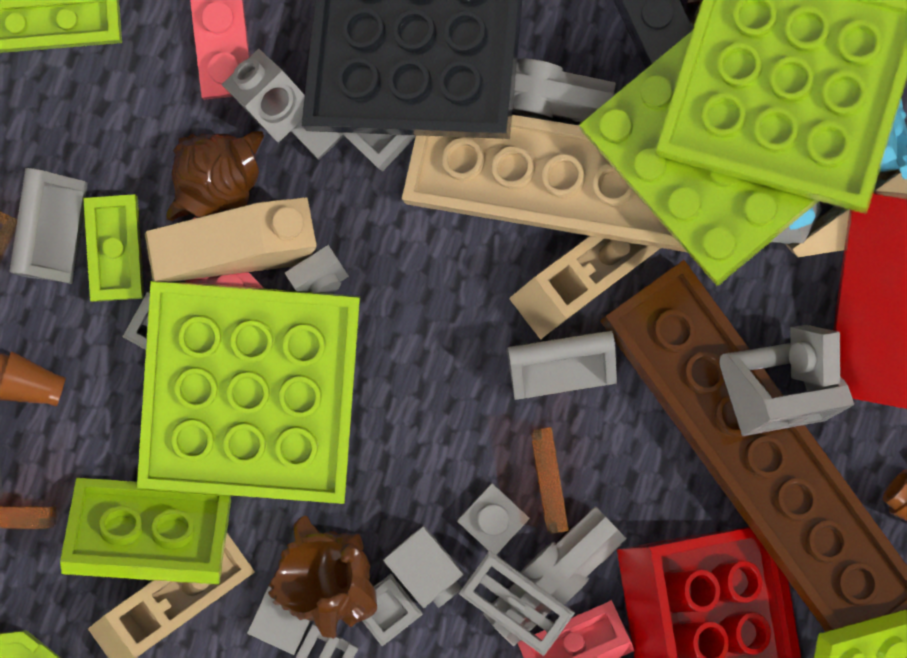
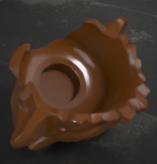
(213, 173)
(324, 578)

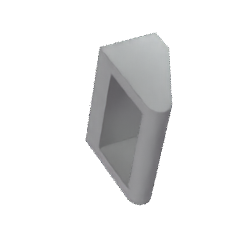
(48, 226)
(562, 365)
(759, 411)

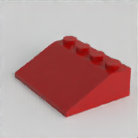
(874, 302)
(707, 598)

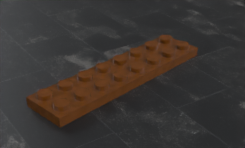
(772, 478)

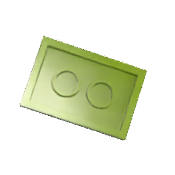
(144, 533)

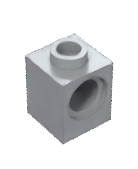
(266, 94)
(425, 568)

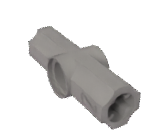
(548, 92)
(563, 567)

